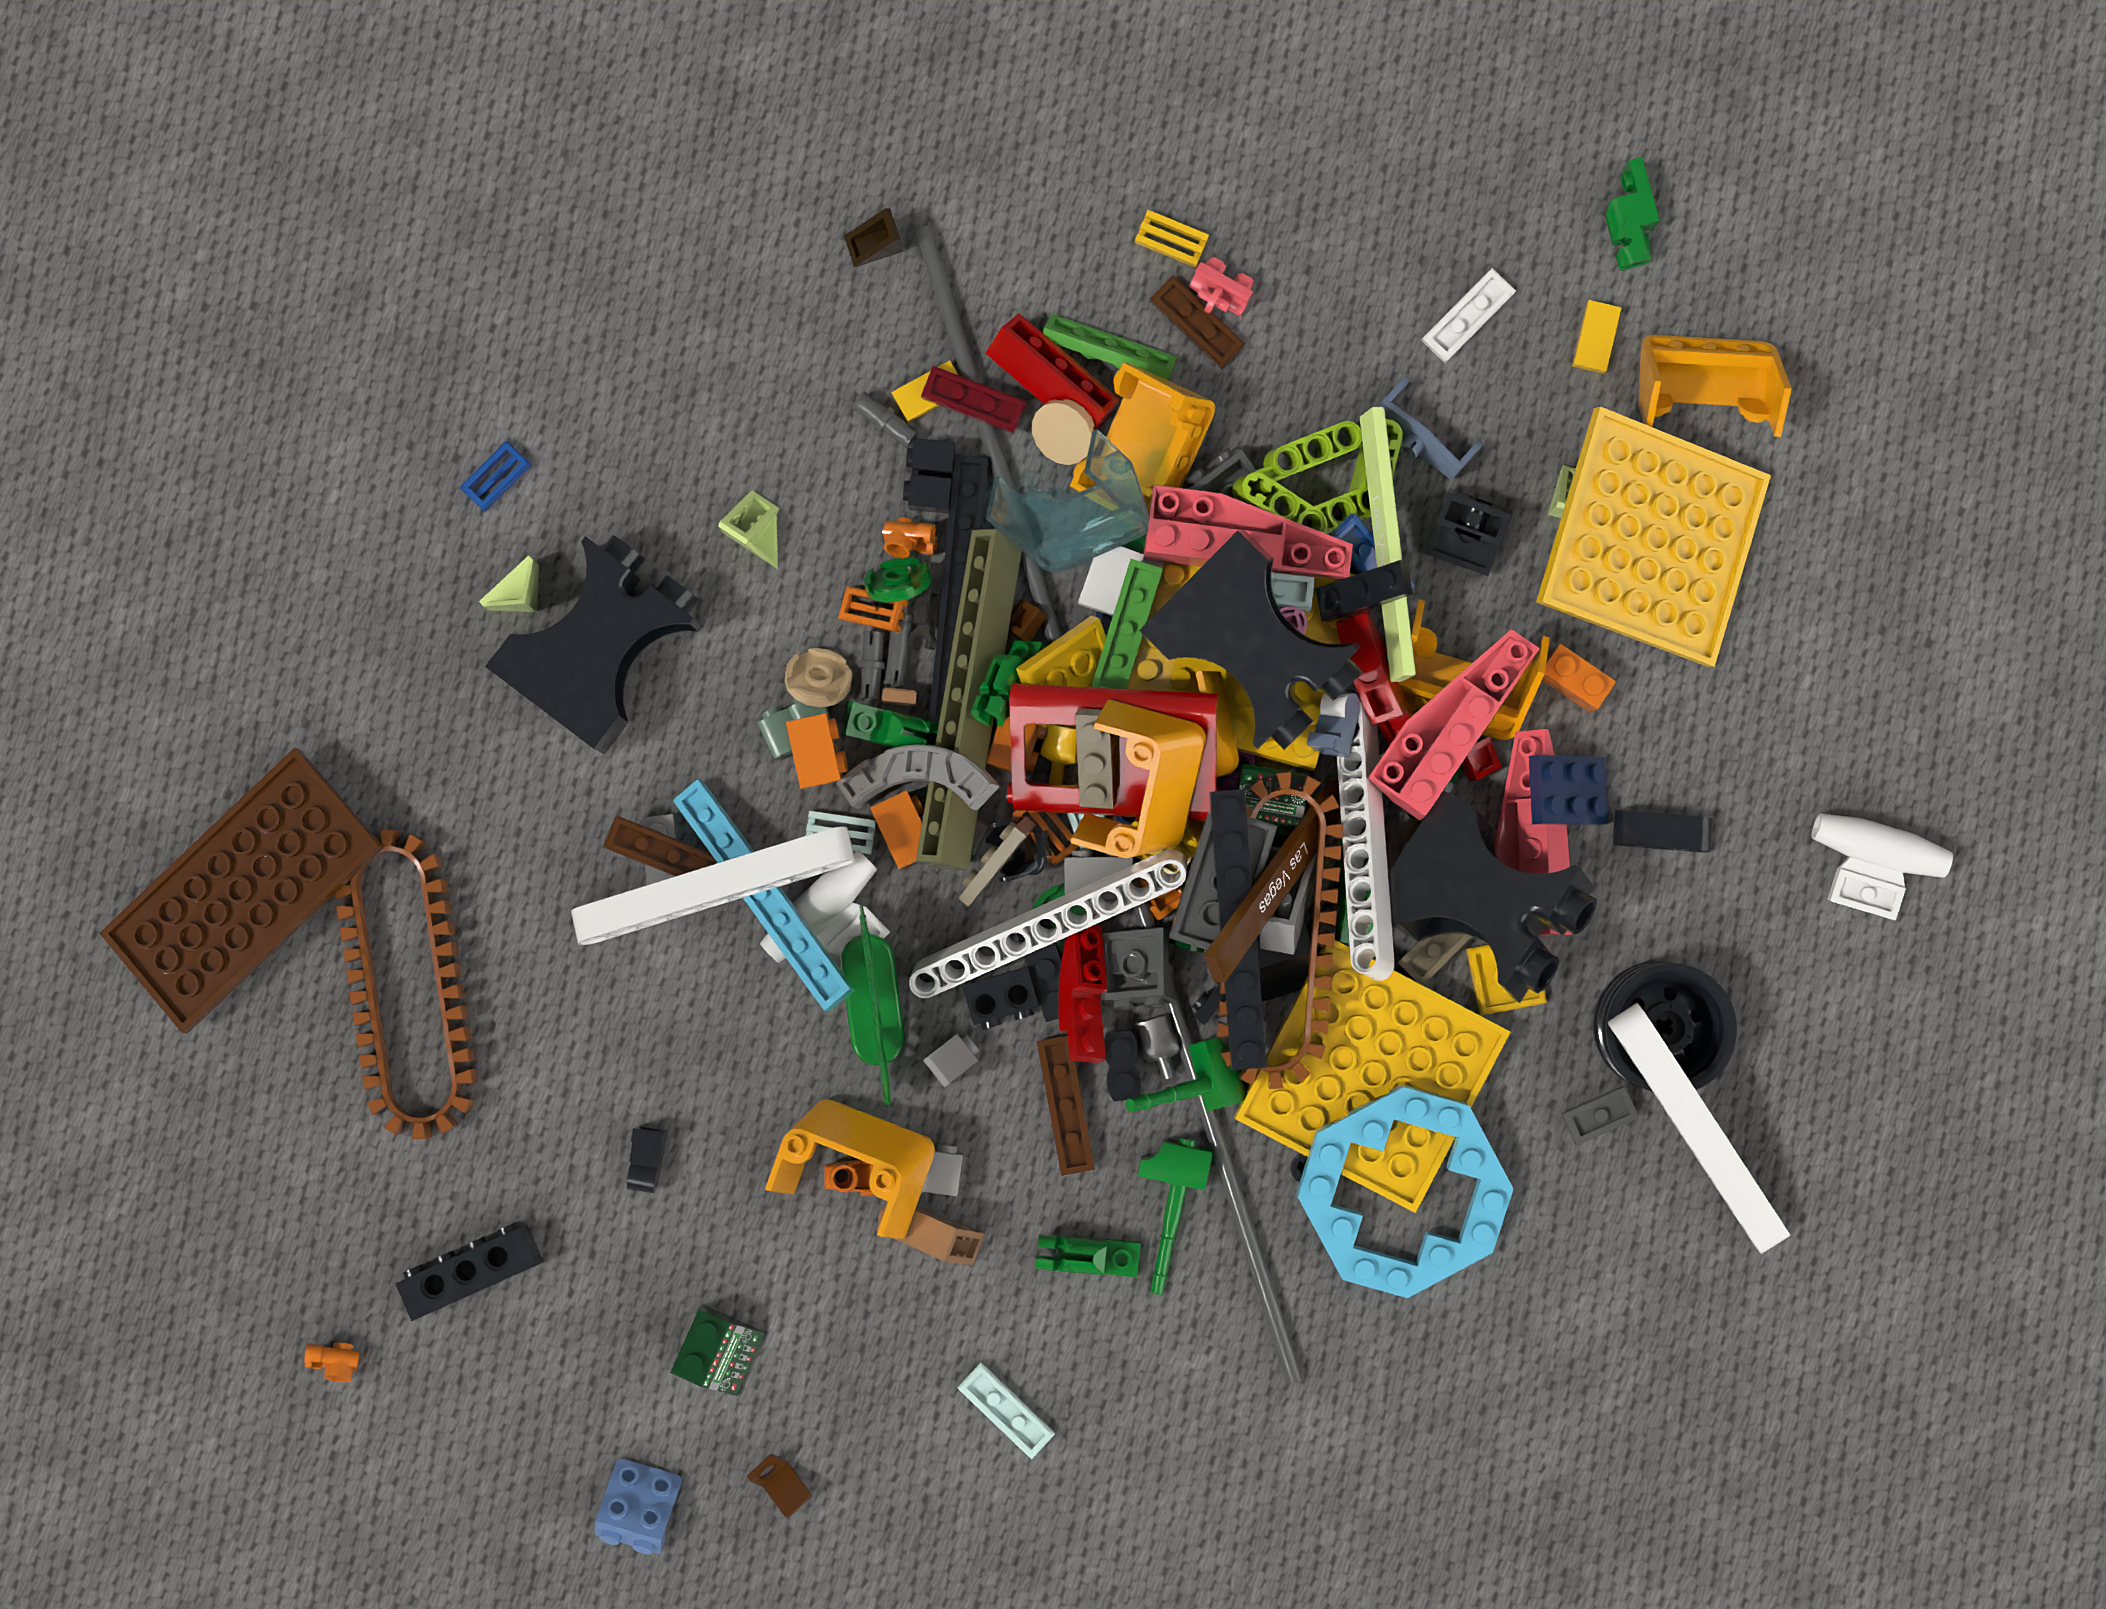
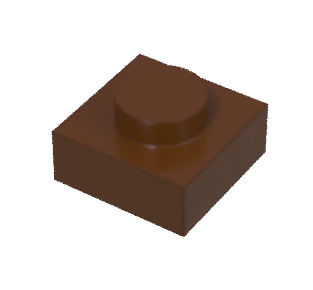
(1025, 620)

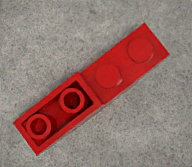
(1380, 697)
(1079, 994)

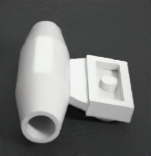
(1876, 862)
(831, 911)

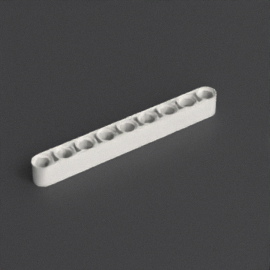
(1360, 847)
(713, 885)
(1059, 912)
(1698, 1128)

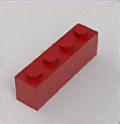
(1048, 370)

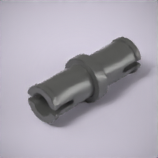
(885, 419)
(871, 664)

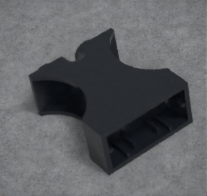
(1234, 621)
(583, 661)
(1457, 885)

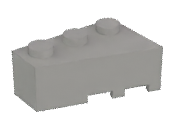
(1286, 923)

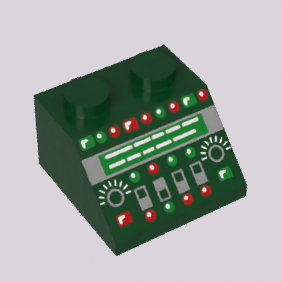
(1283, 810)
(717, 1351)

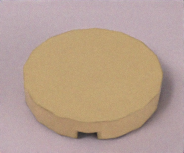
(1063, 431)
(818, 677)

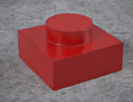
(1481, 760)

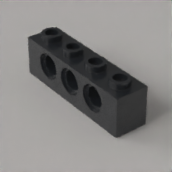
(421, 1298)

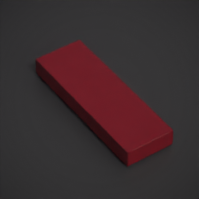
(973, 400)

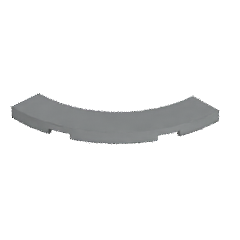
(918, 764)

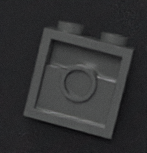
(1221, 476)
(1138, 968)

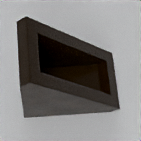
(874, 239)

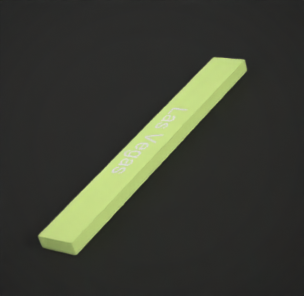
(1386, 539)

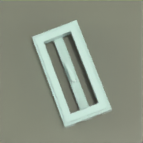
(869, 837)

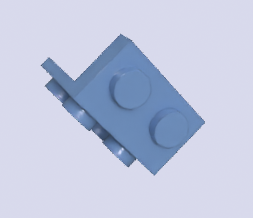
(637, 1506)

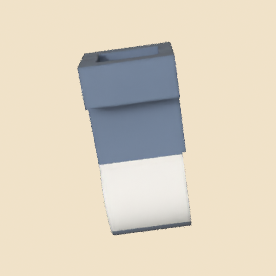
(1335, 725)

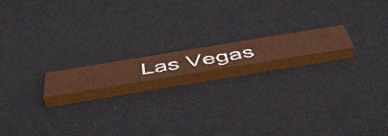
(1269, 890)

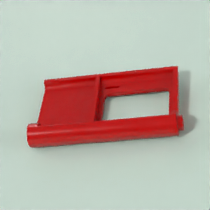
(1059, 705)

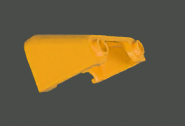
(1155, 428)

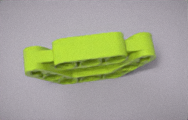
(1299, 460)

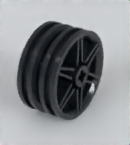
(1712, 1035)

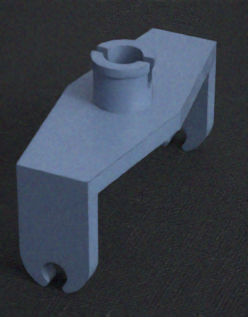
(1421, 440)

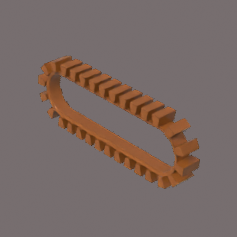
(1326, 938)
(396, 1125)

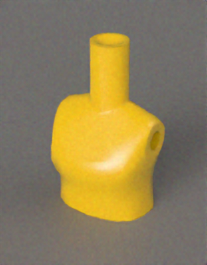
(1060, 749)

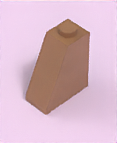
(941, 1237)

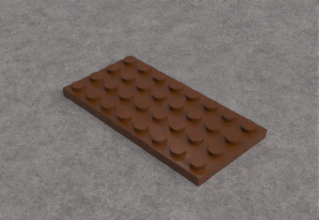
(241, 890)

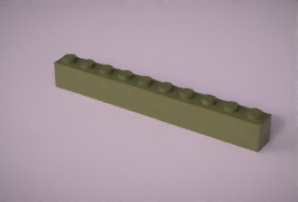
(978, 635)

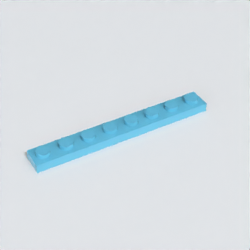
(770, 906)

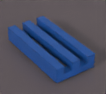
(504, 485)

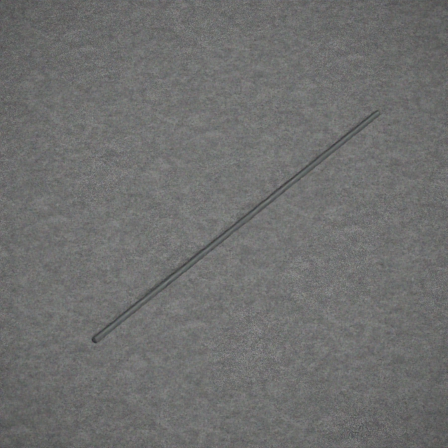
(1143, 913)

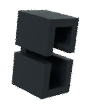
(930, 459)

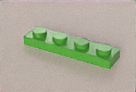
(1107, 347)
(1128, 618)

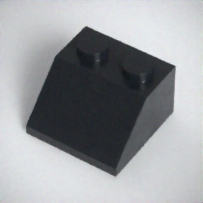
(1281, 971)

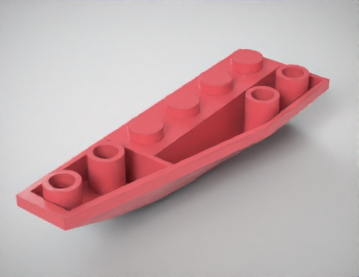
(1195, 524)
(1448, 726)
(1518, 842)

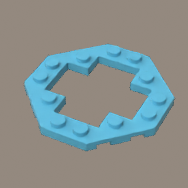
(1438, 1254)

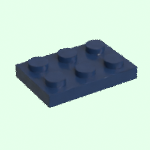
(1568, 790)

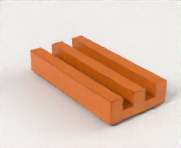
(895, 614)
(1064, 851)

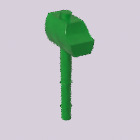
(1214, 1082)
(1182, 1167)

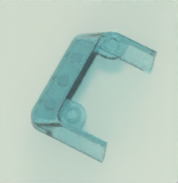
(1082, 525)

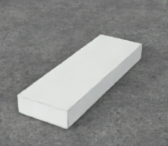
(1468, 315)

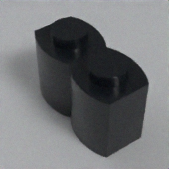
(1122, 1075)

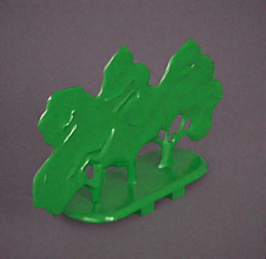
(875, 1004)

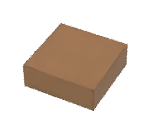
(900, 697)

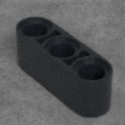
(1662, 831)

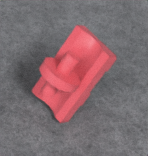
(1220, 289)

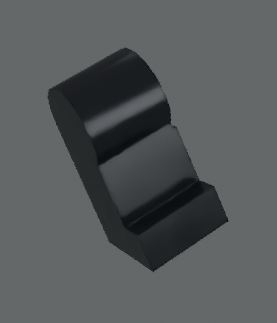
(646, 1159)

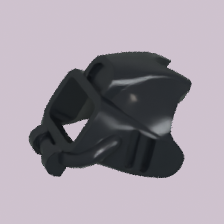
(1022, 860)

